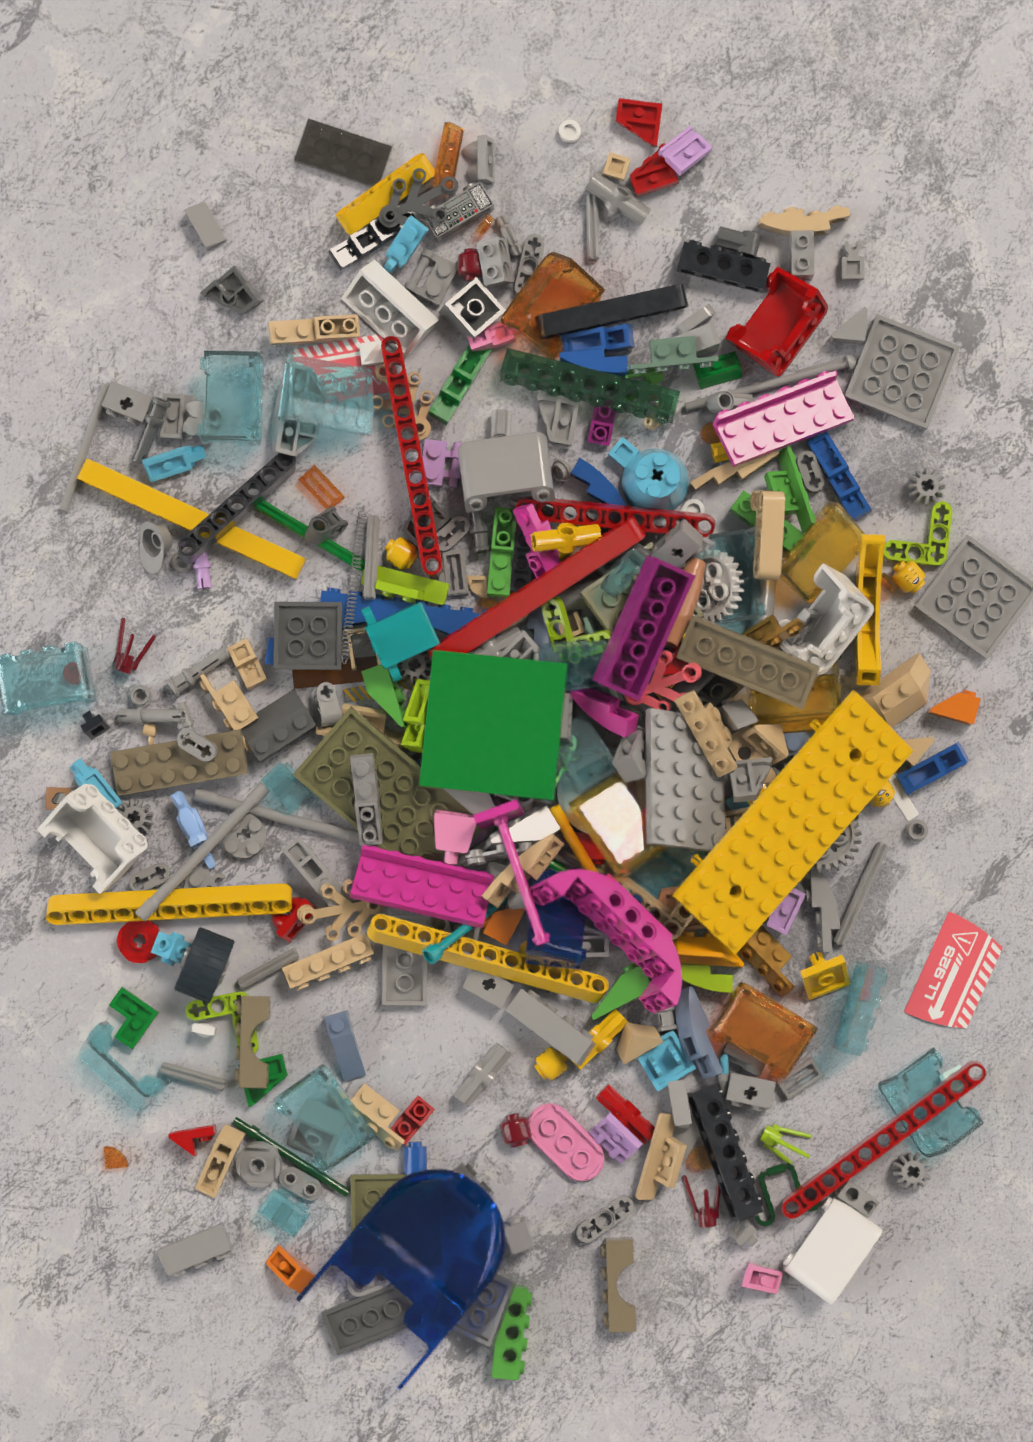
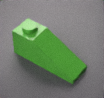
(626, 988)

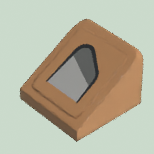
(55, 795)

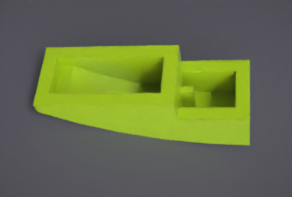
(416, 717)
(701, 977)

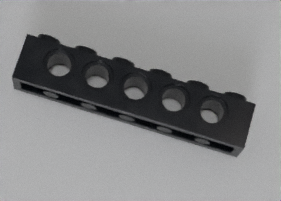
(714, 1144)

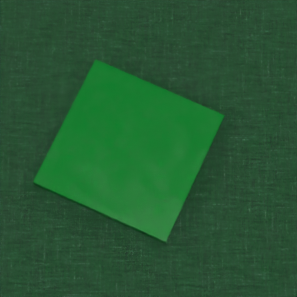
(493, 724)

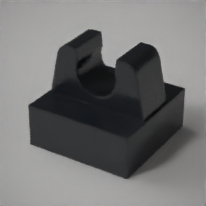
(94, 725)

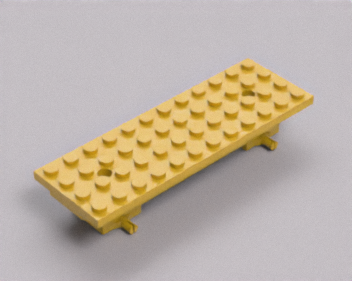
(793, 822)

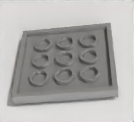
(901, 371)
(976, 597)

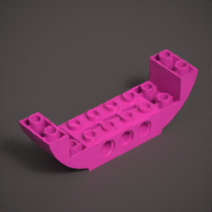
(626, 925)

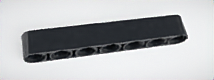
(611, 311)
(231, 515)

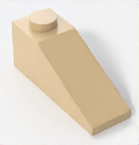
(219, 1160)

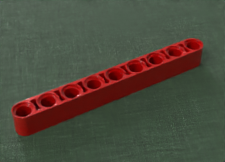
(625, 511)

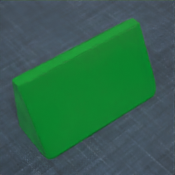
(722, 371)

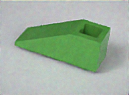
(385, 692)

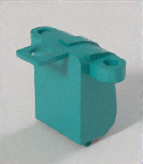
(400, 636)

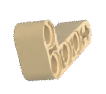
(768, 533)
(650, 902)

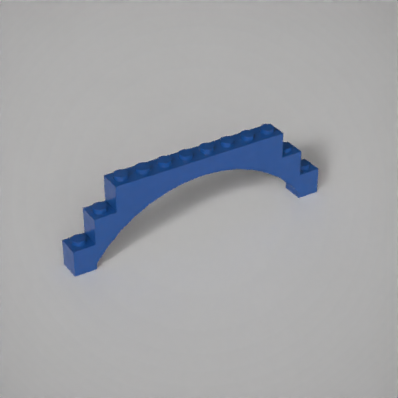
(441, 617)

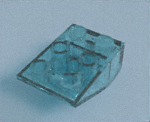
(581, 659)
(586, 757)
(667, 869)

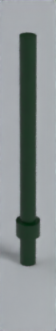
(254, 1133)

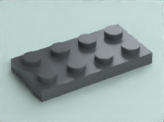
(366, 1318)

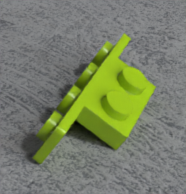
(409, 586)

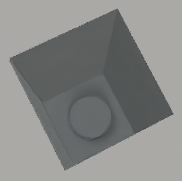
(472, 309)

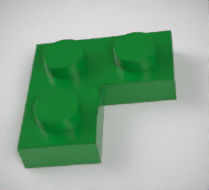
(138, 1015)

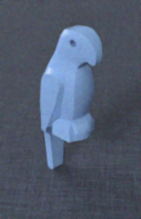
(191, 824)

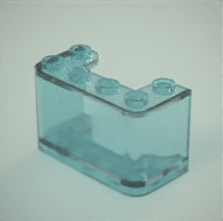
(45, 678)

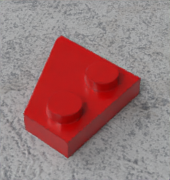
(640, 118)

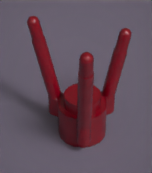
(124, 661)
(706, 1216)

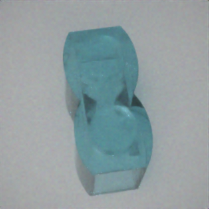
(622, 574)
(286, 786)
(284, 1212)

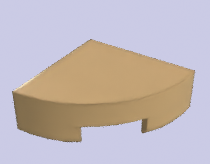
(478, 585)

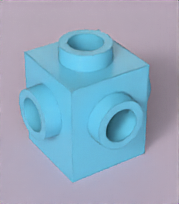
(170, 947)

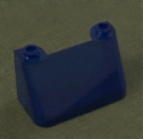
(565, 929)

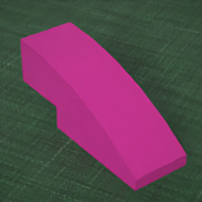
(606, 710)

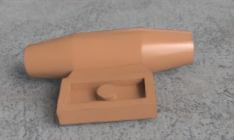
(696, 567)

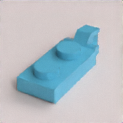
(405, 244)
(173, 462)
(91, 776)

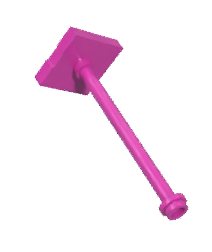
(499, 817)

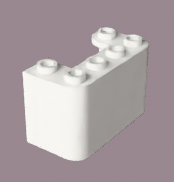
(843, 616)
(96, 833)

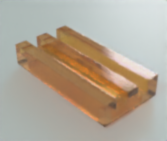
(308, 474)

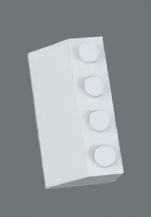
(389, 307)

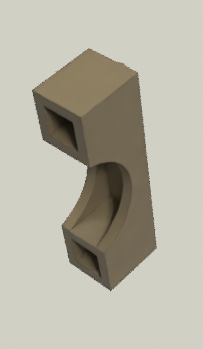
(252, 1071)
(618, 1255)

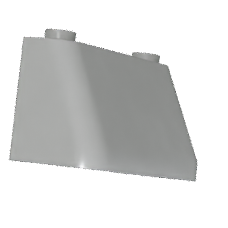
(505, 467)

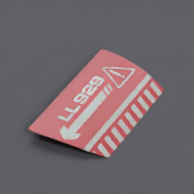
(954, 974)

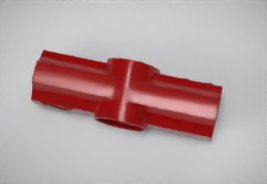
(626, 1113)

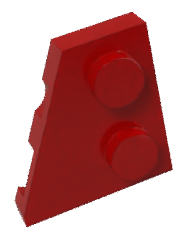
(652, 175)

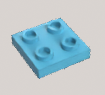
(666, 1061)

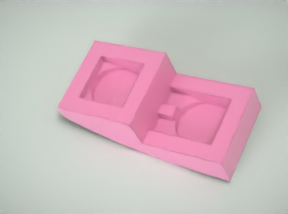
(492, 337)

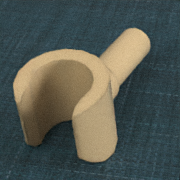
(151, 731)

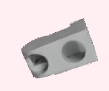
(856, 1198)

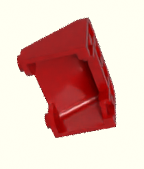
(780, 322)

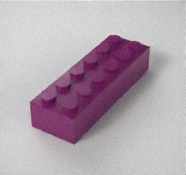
(643, 627)

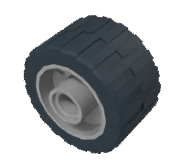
(204, 965)

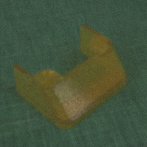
(821, 703)

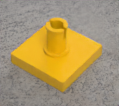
(824, 975)

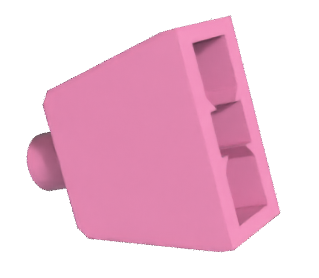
(453, 833)

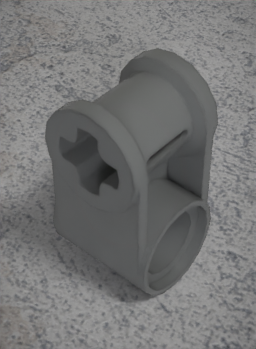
(325, 526)

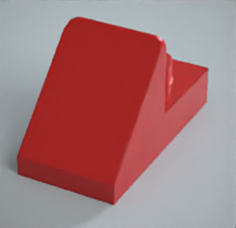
(186, 1137)

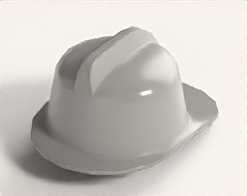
(154, 543)

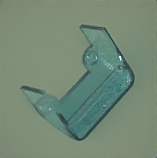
(740, 546)

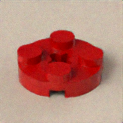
(129, 948)

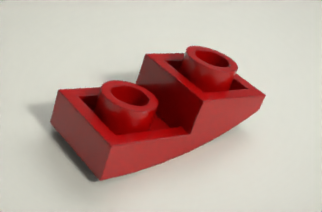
(412, 1119)

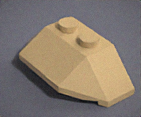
(900, 691)

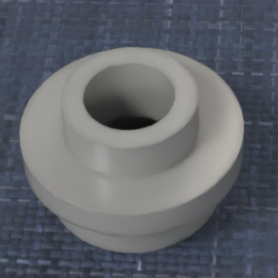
(560, 470)
(133, 696)
(923, 830)

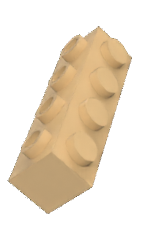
(328, 960)

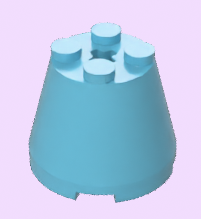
(648, 493)

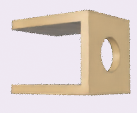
(352, 656)

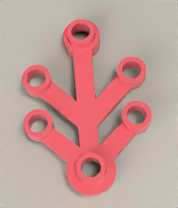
(660, 684)

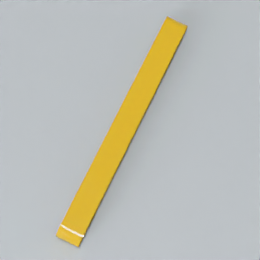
(189, 517)
(179, 904)
(498, 955)

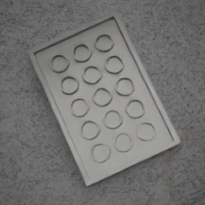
(681, 787)

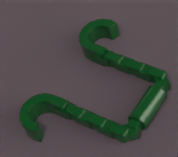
(778, 1169)

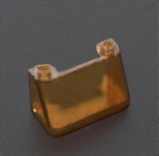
(553, 286)
(763, 1029)

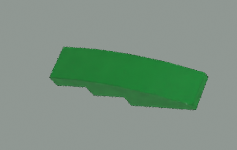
(458, 384)

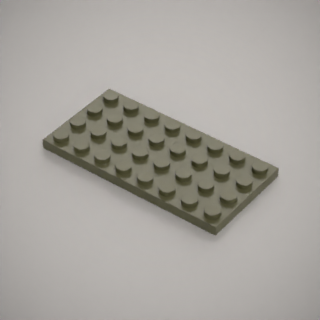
(404, 805)

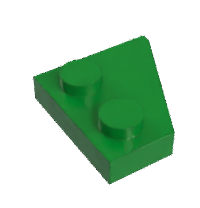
(277, 1073)

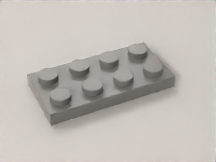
(404, 972)

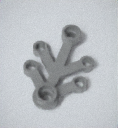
(477, 857)

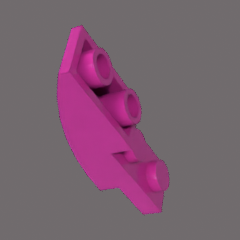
(529, 522)

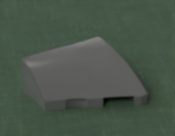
(233, 291)
(440, 517)

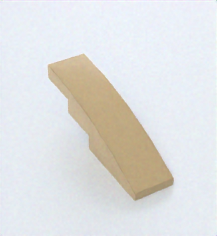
(726, 471)
(533, 863)

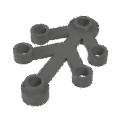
(415, 202)

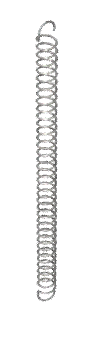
(355, 570)

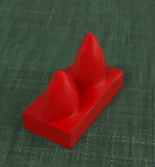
(290, 926)

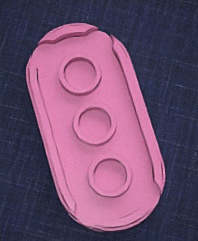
(566, 1142)

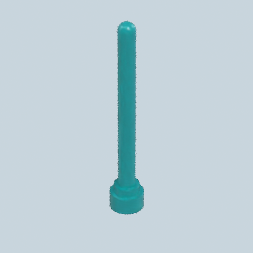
(433, 952)

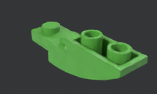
(502, 552)

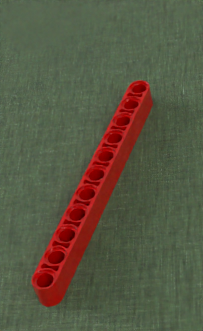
(407, 446)
(542, 588)
(877, 1149)

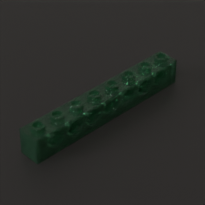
(581, 377)

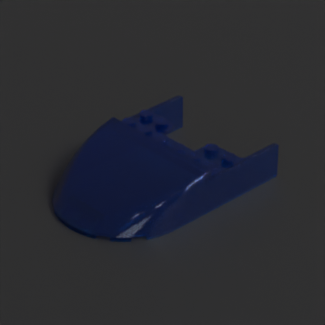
(433, 1241)

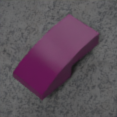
(601, 426)

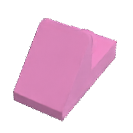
(762, 1278)

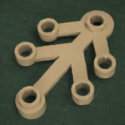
(387, 405)
(344, 911)

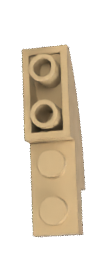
(795, 220)
(314, 330)

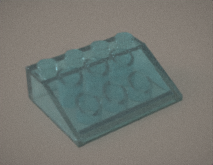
(327, 395)
(859, 1008)

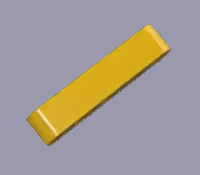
(368, 205)

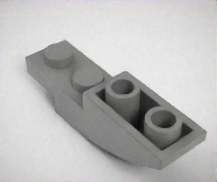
(366, 799)
(313, 869)
(827, 917)

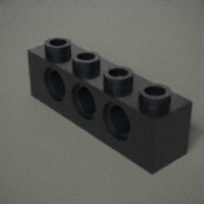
(731, 276)

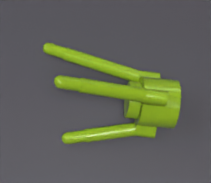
(772, 1137)

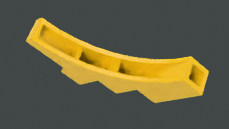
(868, 581)

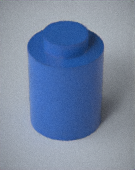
(415, 1157)

